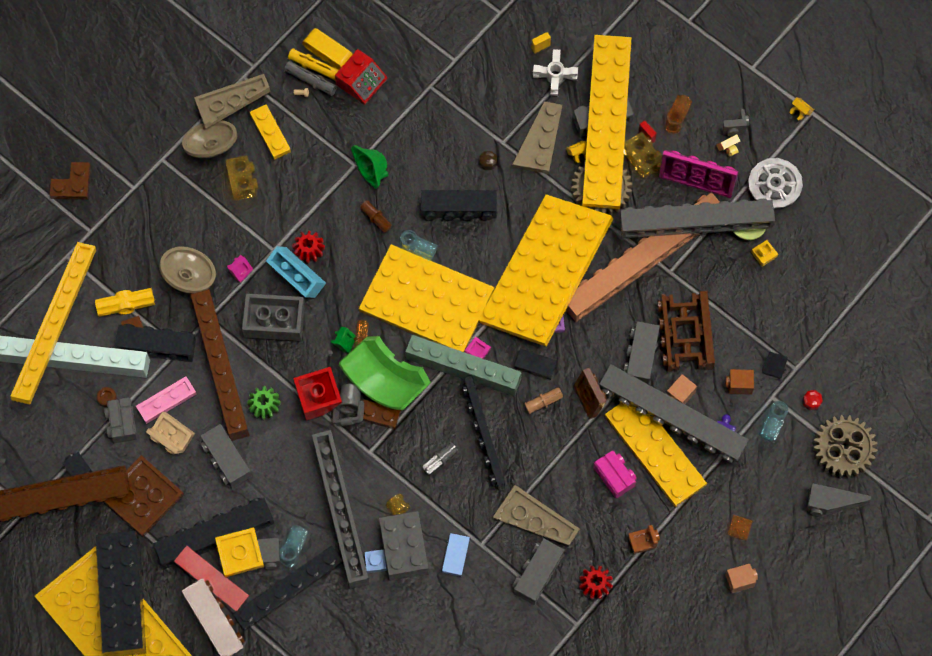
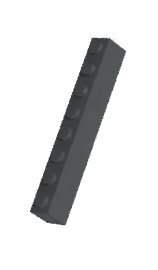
(697, 218)
(673, 413)
(340, 509)

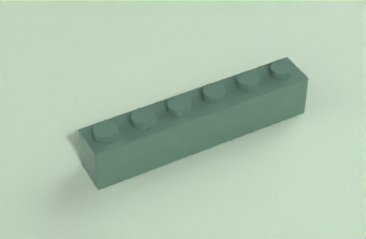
(463, 365)

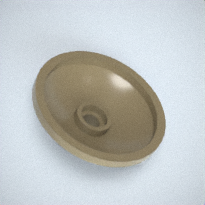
(211, 141)
(187, 269)

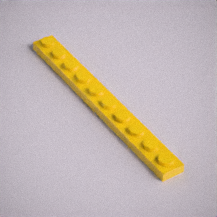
(53, 323)

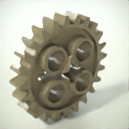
(578, 185)
(843, 463)

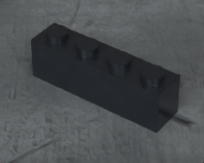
(459, 204)
(157, 343)

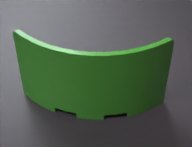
(381, 376)

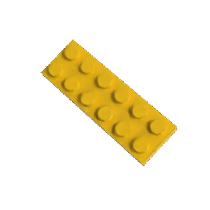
(657, 453)

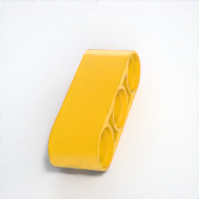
(326, 49)

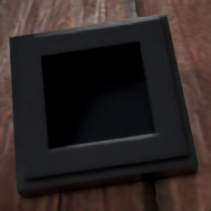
(775, 365)

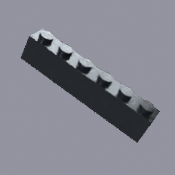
(203, 534)

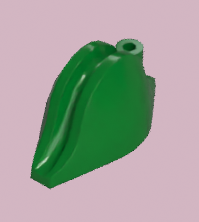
(370, 164)

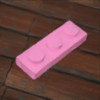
(166, 400)

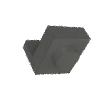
(737, 126)

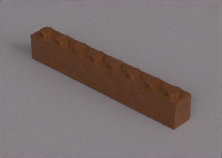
(220, 365)
(64, 492)

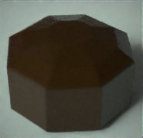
(488, 160)

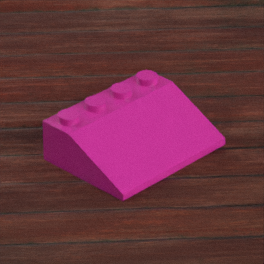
(698, 173)

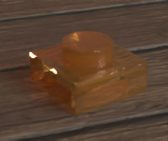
(740, 527)

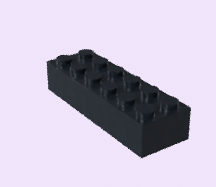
(120, 594)

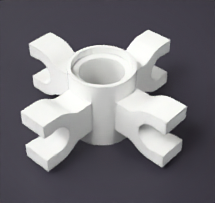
(568, 73)

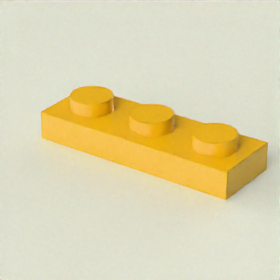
(270, 132)

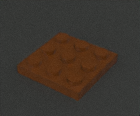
(148, 497)

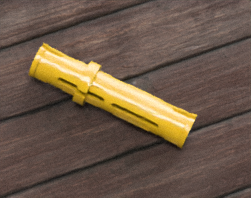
(309, 62)

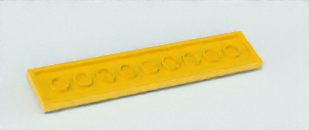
(607, 122)

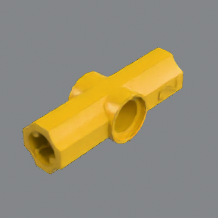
(124, 302)

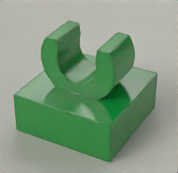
(344, 339)

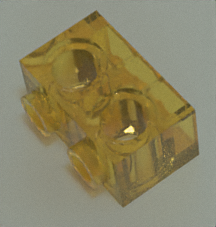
(639, 156)
(239, 178)

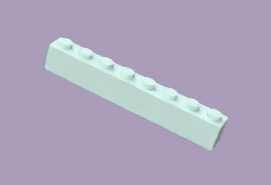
(80, 357)

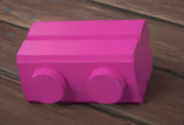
(615, 474)

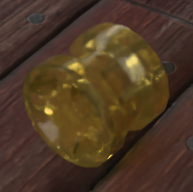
(398, 505)

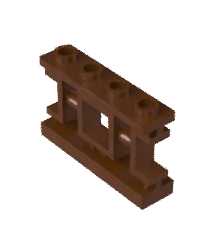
(701, 331)

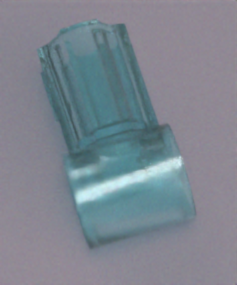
(419, 246)
(774, 422)
(293, 545)

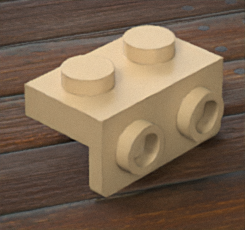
(170, 434)

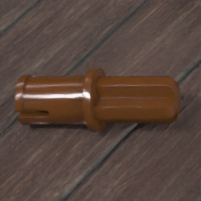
(376, 216)

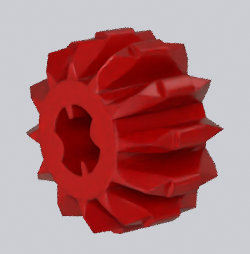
(314, 243)
(591, 587)

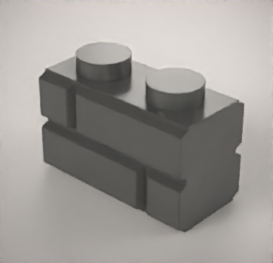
(121, 419)

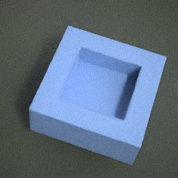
(375, 561)

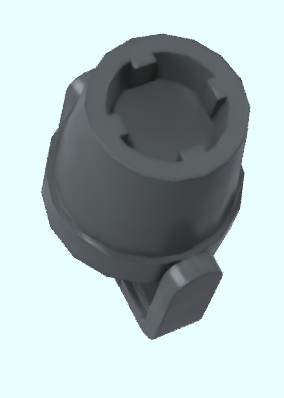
(350, 404)

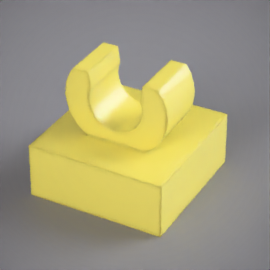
(729, 145)

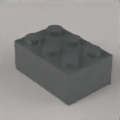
(273, 317)
(404, 546)

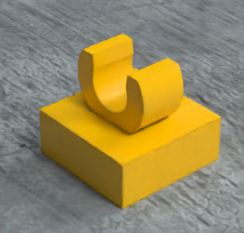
(803, 108)
(576, 149)
(764, 253)

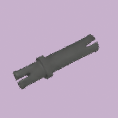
(317, 82)

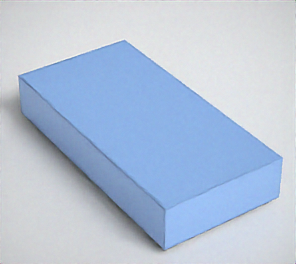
(455, 554)

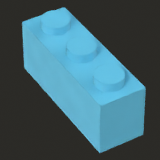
(295, 272)

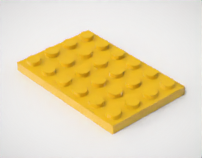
(426, 299)

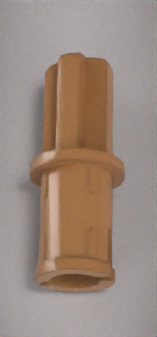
(543, 400)

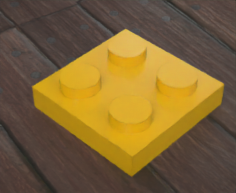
(239, 552)

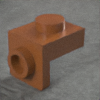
(644, 539)

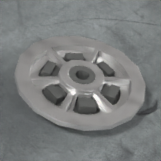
(775, 181)

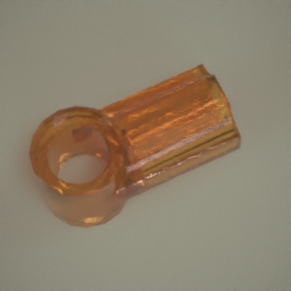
(678, 113)

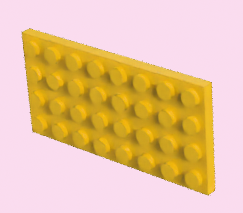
(546, 270)
(75, 607)

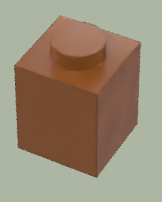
(740, 381)

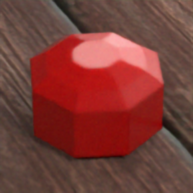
(812, 400)

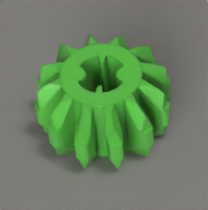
(271, 404)

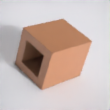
(682, 389)
(741, 578)

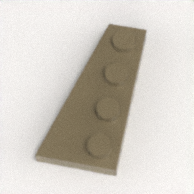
(229, 99)
(539, 144)
(532, 515)

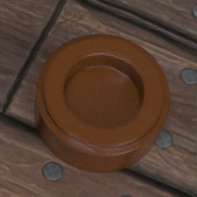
(106, 394)

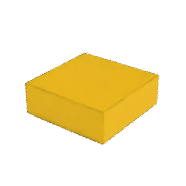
(541, 42)

